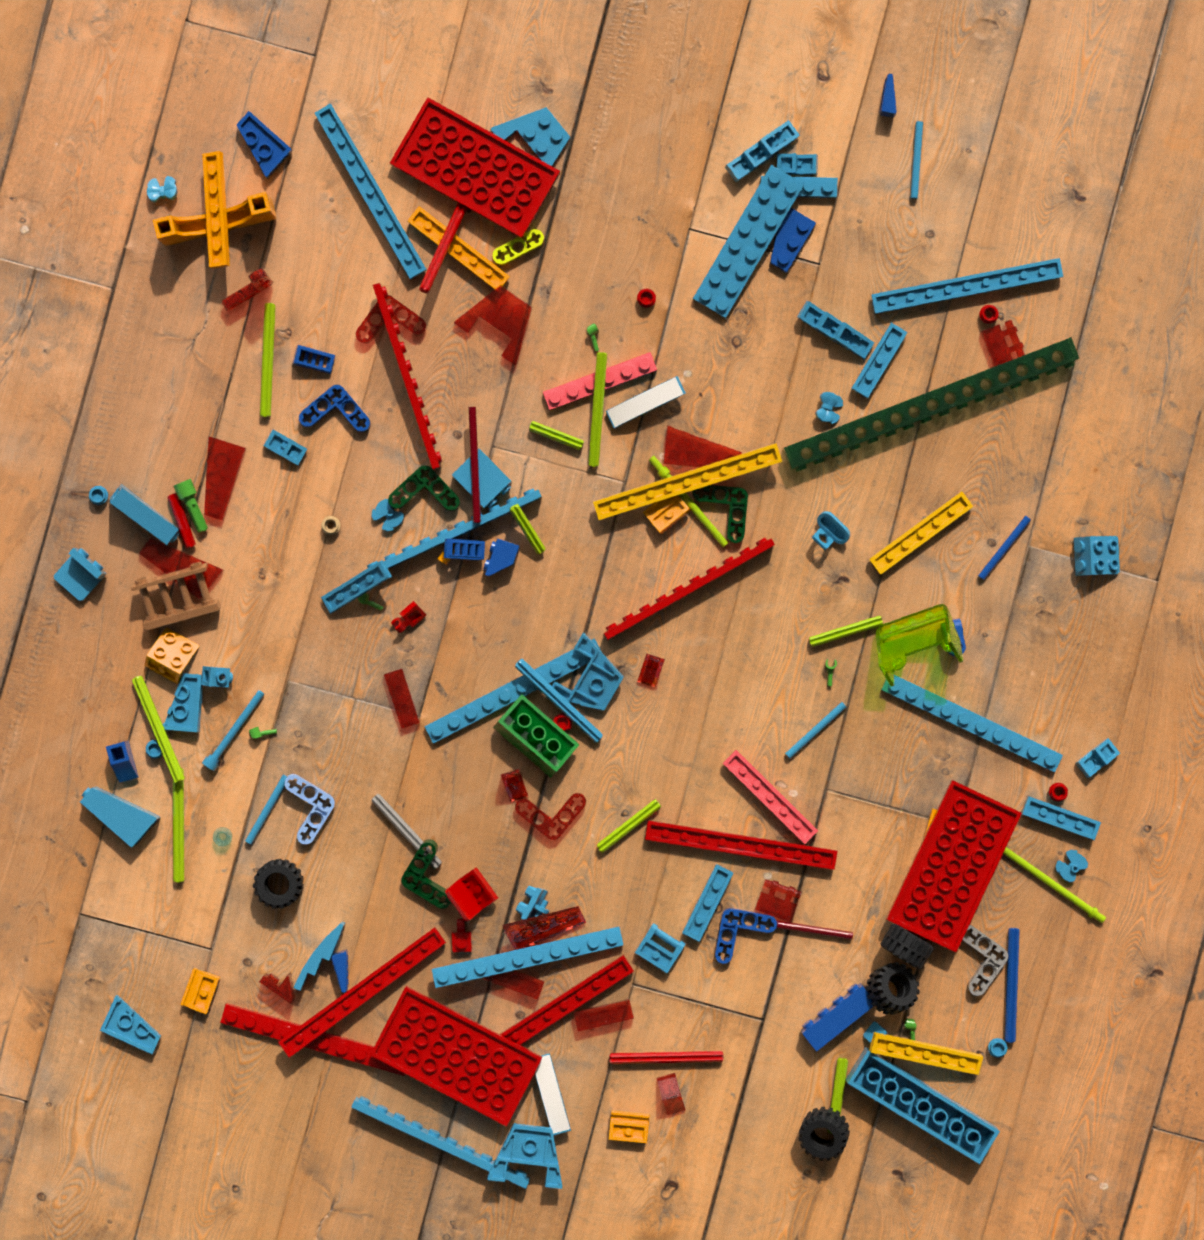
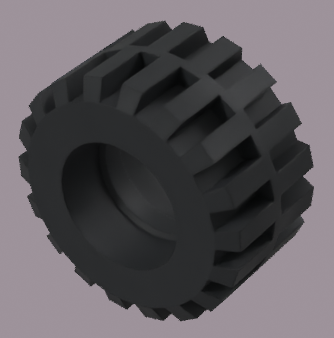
(266, 895)
(907, 946)
(881, 994)
(820, 1147)

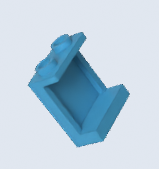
(491, 479)

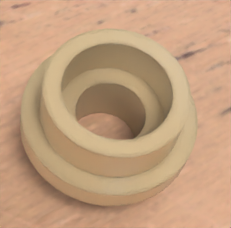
(324, 525)

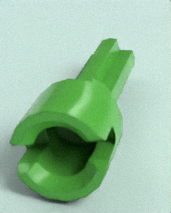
(186, 493)

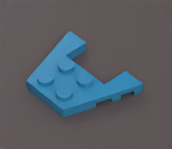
(539, 131)
(597, 681)
(528, 1146)

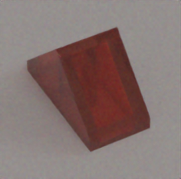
(650, 670)
(514, 784)
(671, 1094)

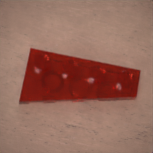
(693, 451)
(222, 472)
(171, 560)
(542, 927)

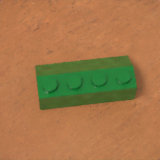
(536, 736)

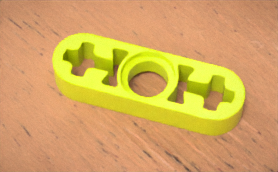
(508, 259)

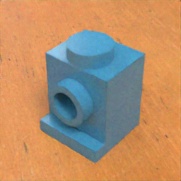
(216, 676)

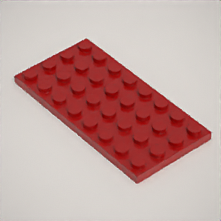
(475, 167)
(953, 866)
(456, 1056)

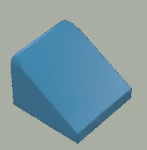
(874, 1027)

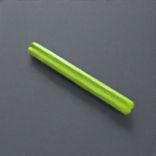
(267, 360)
(597, 412)
(158, 729)
(178, 831)

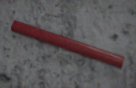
(814, 930)

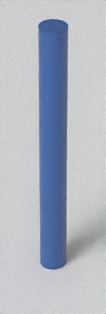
(1005, 546)

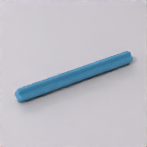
(558, 700)

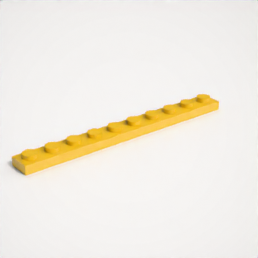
(687, 481)

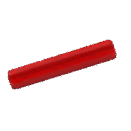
(181, 521)

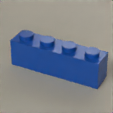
(837, 1017)

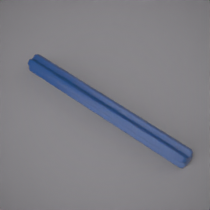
(1012, 985)

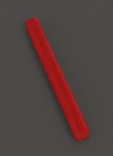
(442, 248)
(666, 1057)

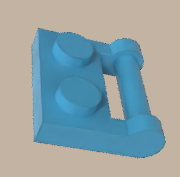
(656, 953)

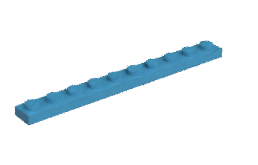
(370, 191)
(967, 286)
(460, 529)
(504, 695)
(973, 723)
(527, 957)
(433, 1137)

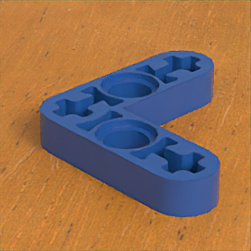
(340, 404)
(733, 926)

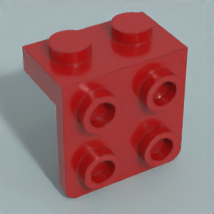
(471, 894)

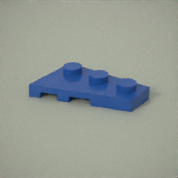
(263, 143)
(790, 239)

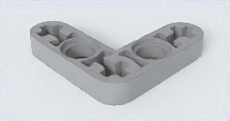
(988, 961)

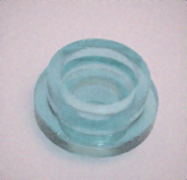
(216, 836)

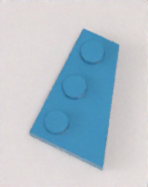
(186, 706)
(130, 1027)

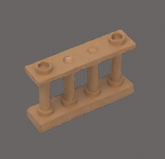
(172, 615)

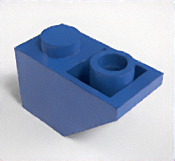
(502, 556)
(122, 761)

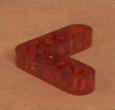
(259, 281)
(376, 310)
(548, 821)

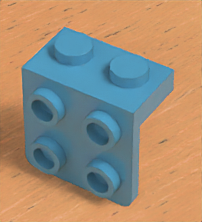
(1096, 555)
(79, 574)

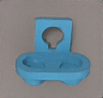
(832, 529)

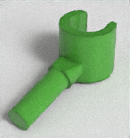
(592, 330)
(364, 599)
(830, 671)
(255, 732)
(910, 1025)

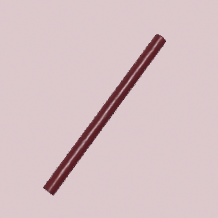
(474, 465)

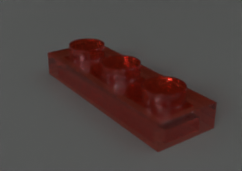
(401, 698)
(518, 982)
(603, 1015)

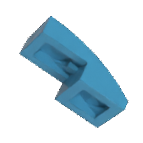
(798, 164)
(285, 447)
(1097, 758)

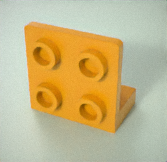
(170, 655)

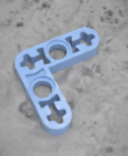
(317, 807)

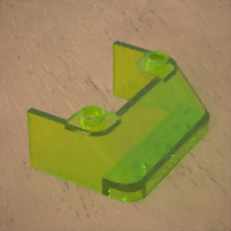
(914, 634)

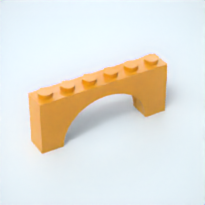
(253, 210)

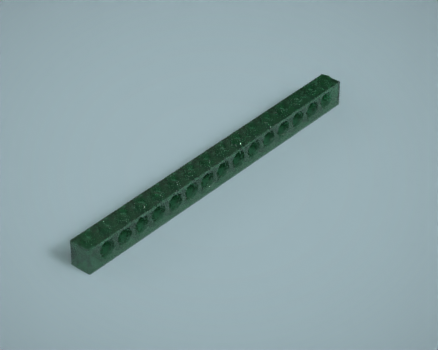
(1064, 348)

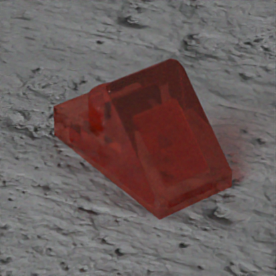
(284, 989)

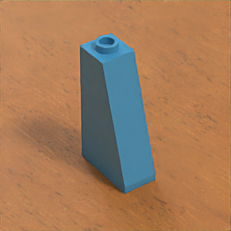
(144, 514)
(119, 815)

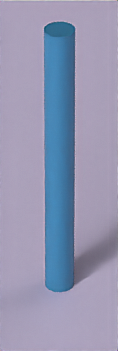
(916, 160)
(815, 730)
(266, 810)

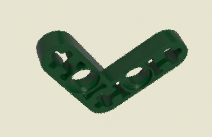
(420, 484)
(733, 505)
(417, 874)

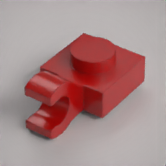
(410, 616)
(461, 939)

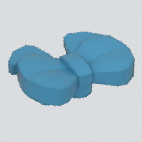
(156, 191)
(828, 401)
(394, 518)
(1069, 871)

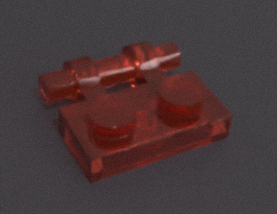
(996, 344)
(776, 906)

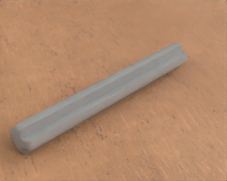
(402, 827)

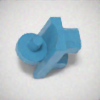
(536, 905)

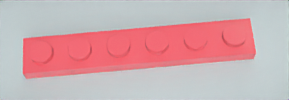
(615, 376)
(770, 796)

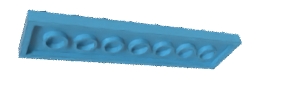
(748, 241)

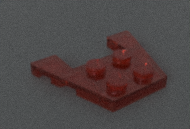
(505, 313)

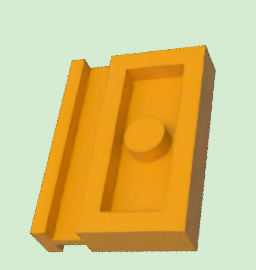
(666, 513)
(200, 990)
(629, 1126)

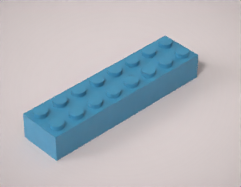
(922, 1105)

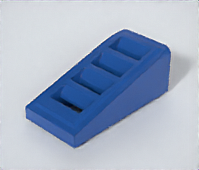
(888, 101)
(329, 365)
(476, 549)
(340, 963)

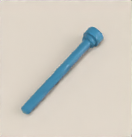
(212, 760)

